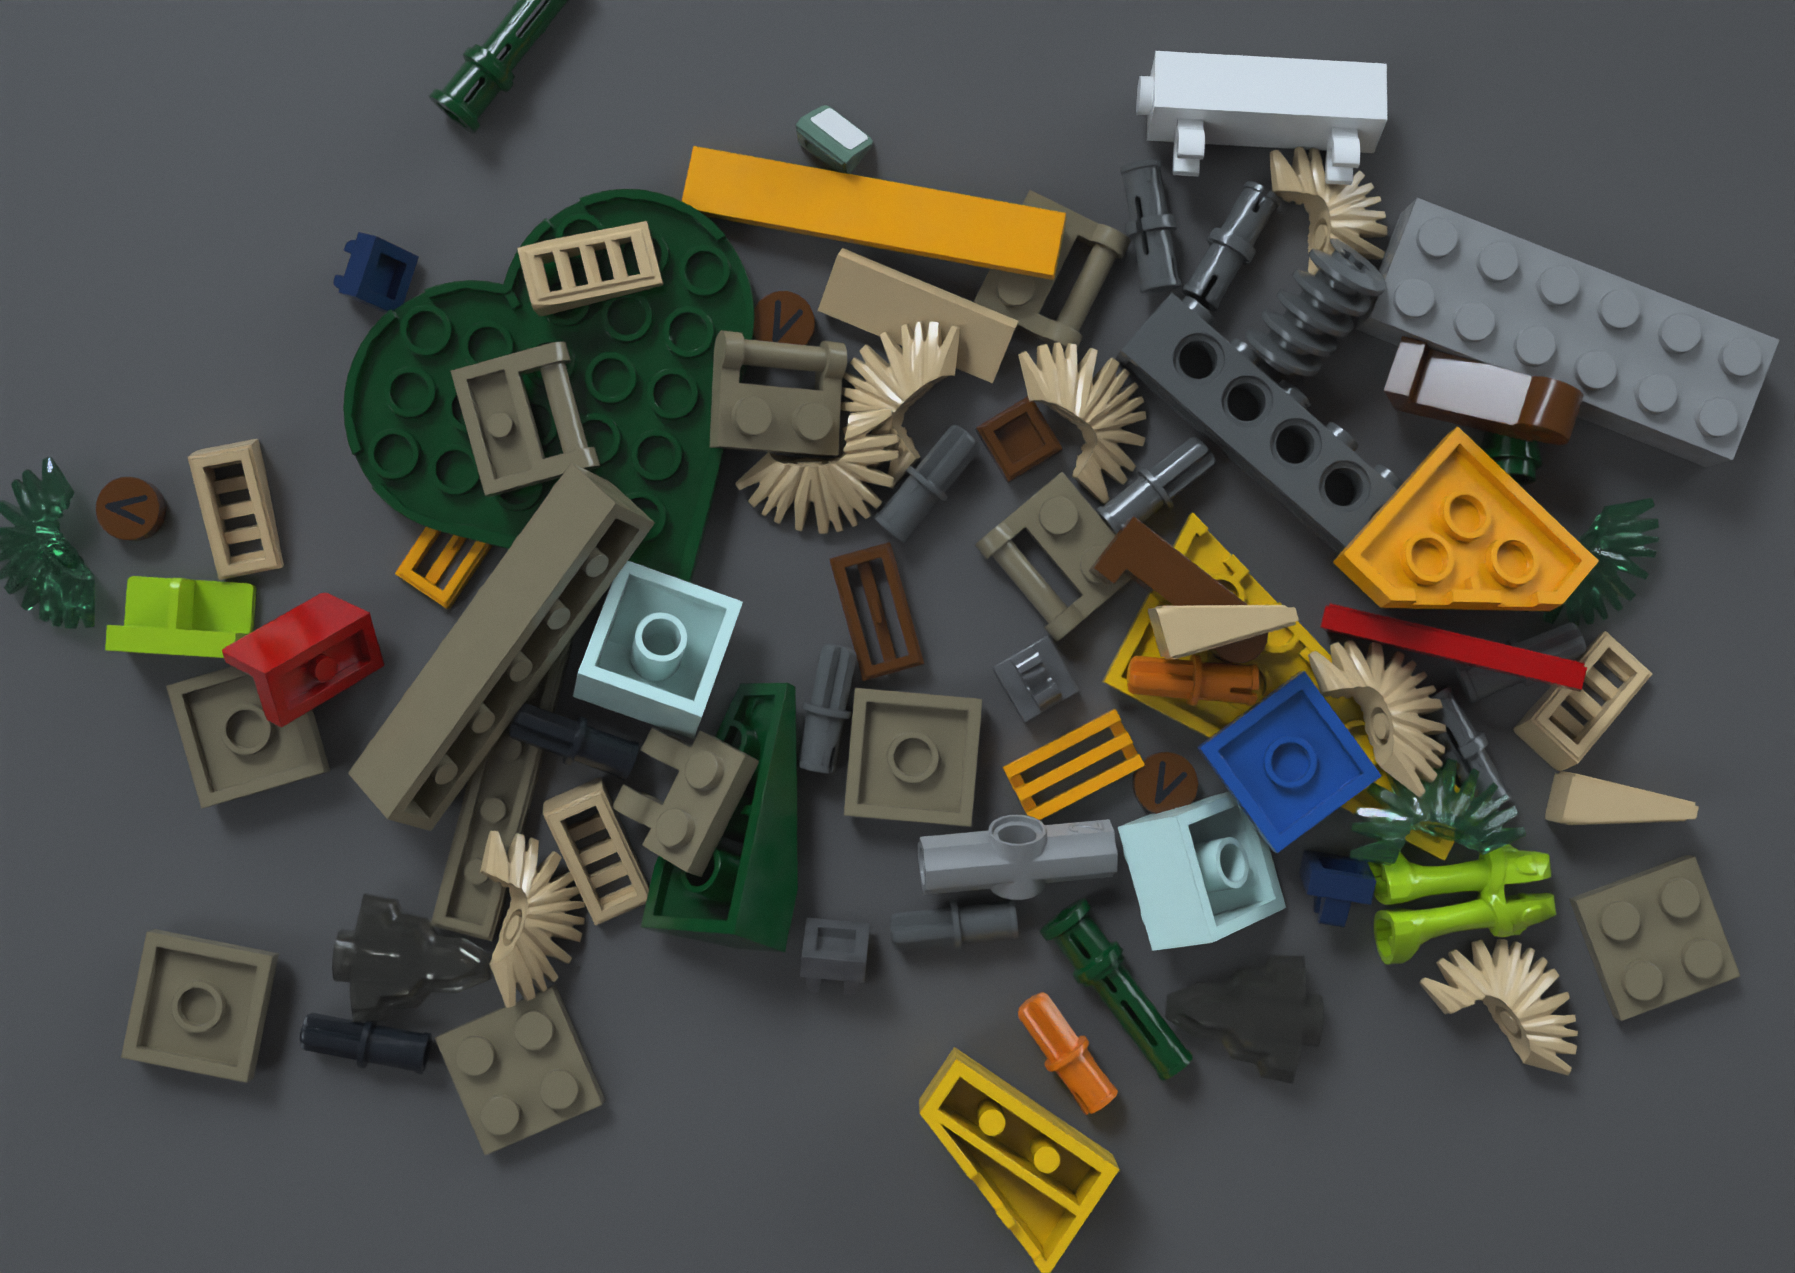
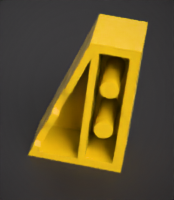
(1018, 1154)

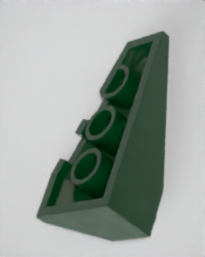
(753, 872)

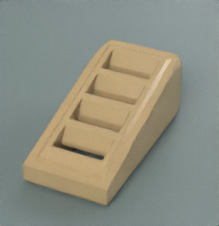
(585, 244)
(208, 489)
(1198, 628)
(1560, 736)
(578, 800)
(1589, 801)

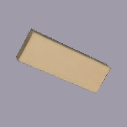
(886, 299)

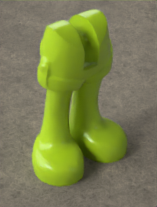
(1403, 930)

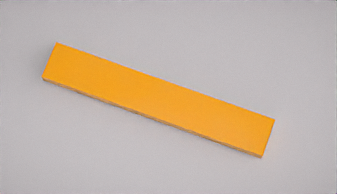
(875, 212)

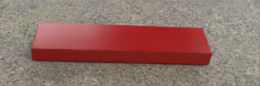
(1454, 647)

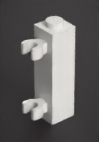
(1264, 104)

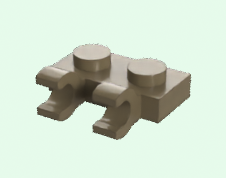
(699, 802)

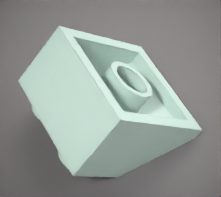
(657, 649)
(1200, 872)

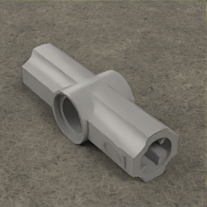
(1017, 856)

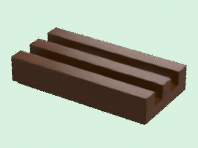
(861, 559)

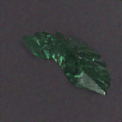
(1612, 540)
(41, 554)
(1437, 812)

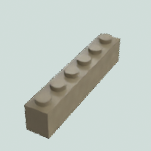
(500, 648)

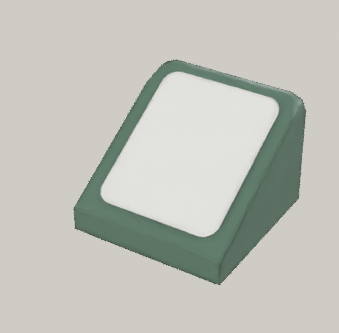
(833, 139)

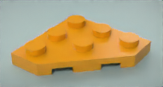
(1464, 540)

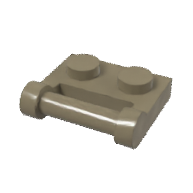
(1024, 295)
(774, 416)
(503, 423)
(1072, 539)

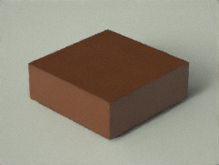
(1018, 439)

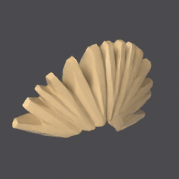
(1333, 209)
(898, 385)
(1092, 404)
(827, 481)
(1389, 708)
(533, 916)
(1513, 997)

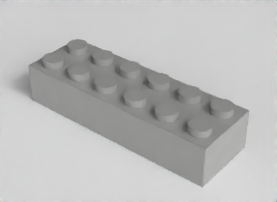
(1634, 353)

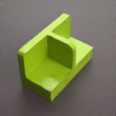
(183, 616)

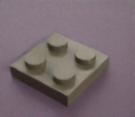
(233, 744)
(913, 757)
(1654, 937)
(199, 1005)
(520, 1070)

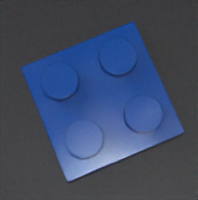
(1289, 761)

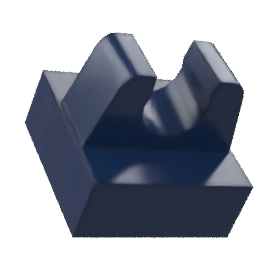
(376, 272)
(1336, 884)

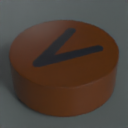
(784, 319)
(130, 509)
(1165, 782)

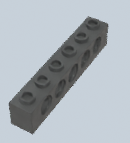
(1251, 445)

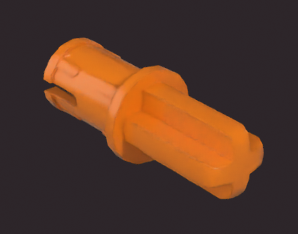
(1193, 680)
(1066, 1053)

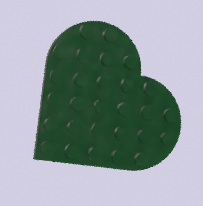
(634, 371)

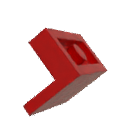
(307, 656)

